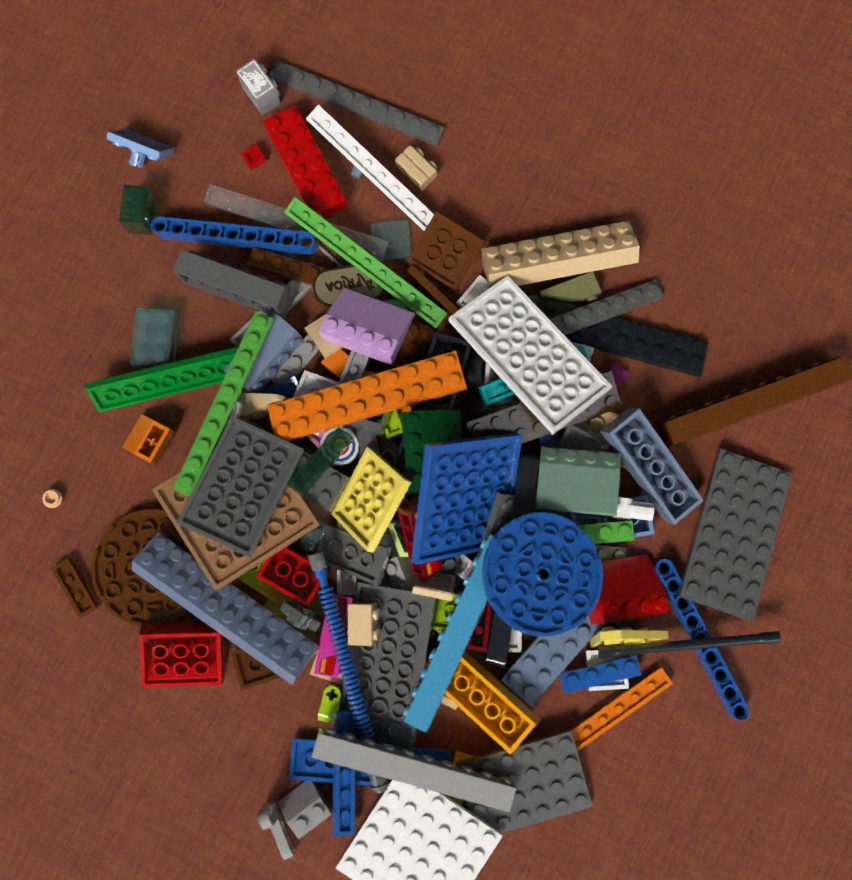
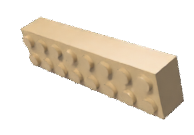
(562, 254)

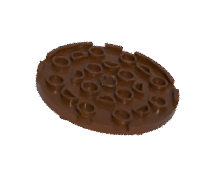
(116, 584)

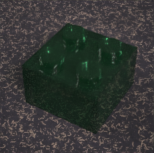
(137, 209)

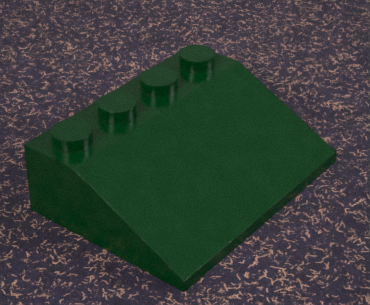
(425, 428)

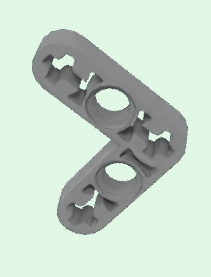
(270, 818)

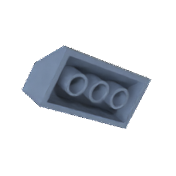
(276, 350)

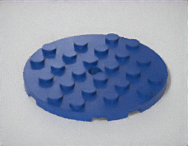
(517, 591)

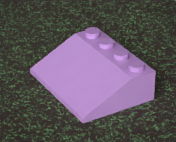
(366, 326)

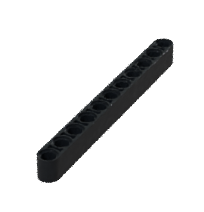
(523, 503)

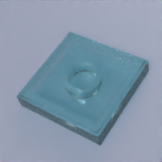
(398, 236)

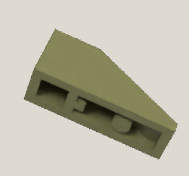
(577, 290)

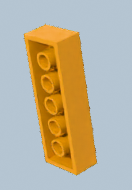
(490, 704)

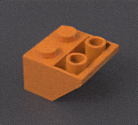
(148, 439)

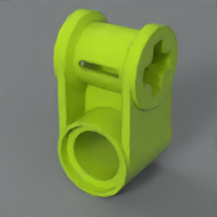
(330, 704)

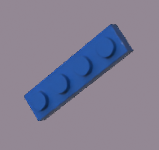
(600, 674)

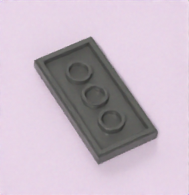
(347, 555)

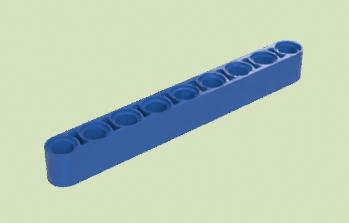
(227, 230)
(691, 632)

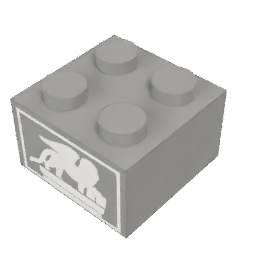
(258, 86)

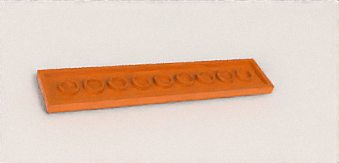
(367, 397)

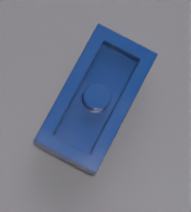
(284, 388)

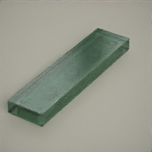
(320, 461)

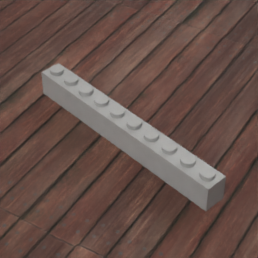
(414, 769)

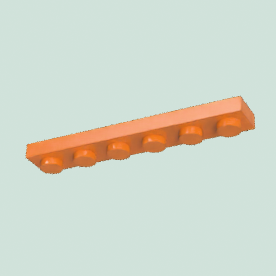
(620, 707)

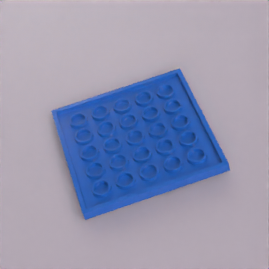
(459, 493)

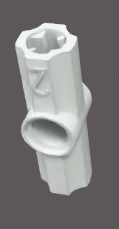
(632, 509)

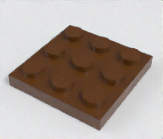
(445, 250)

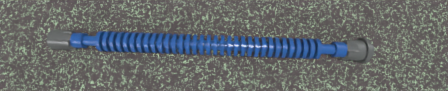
(355, 697)

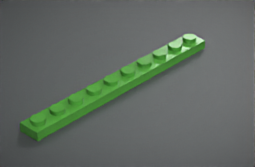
(365, 262)
(223, 403)

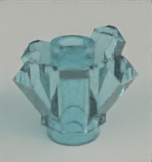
(310, 540)

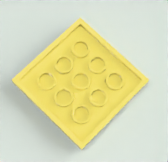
(370, 499)

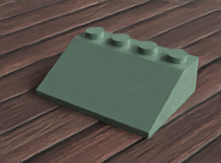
(578, 481)

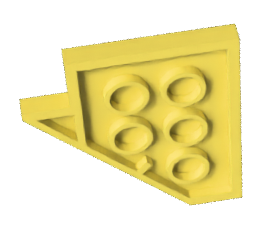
(626, 636)

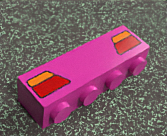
(326, 659)

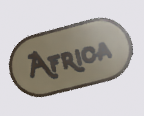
(331, 282)

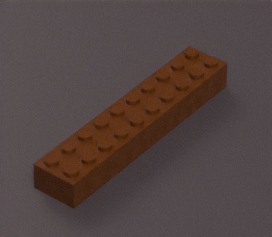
(755, 401)

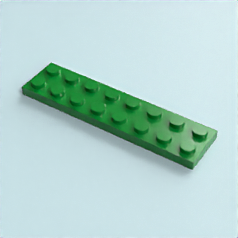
(160, 381)

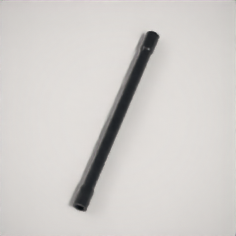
(761, 638)

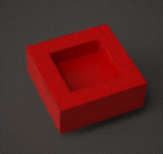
(253, 157)

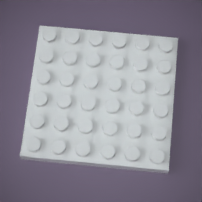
(419, 838)

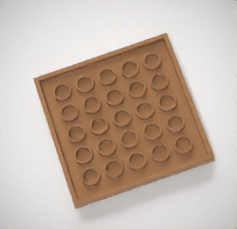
(223, 565)

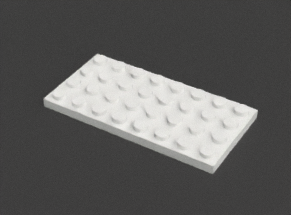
(530, 354)

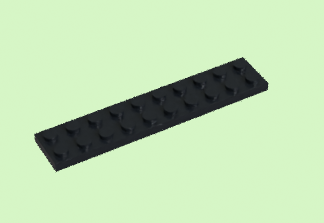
(633, 340)

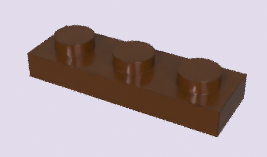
(74, 588)

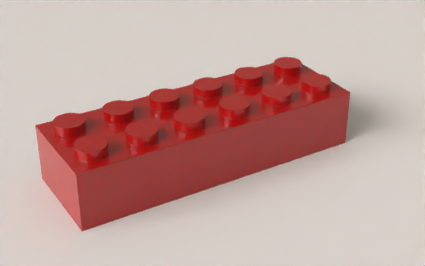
(304, 162)

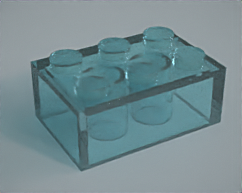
(154, 337)

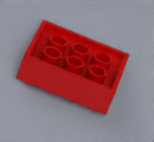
(629, 591)
(180, 654)

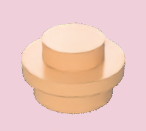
(52, 498)

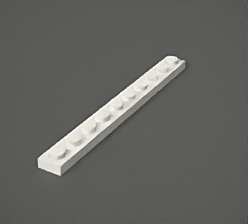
(370, 167)

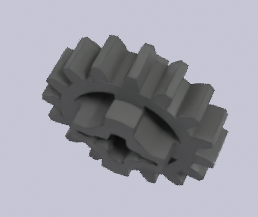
(300, 615)

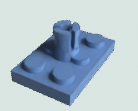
(139, 146)

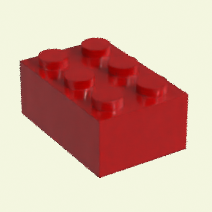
(291, 575)

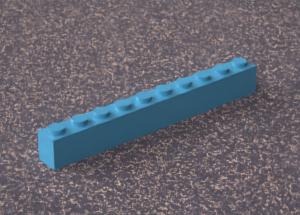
(451, 648)

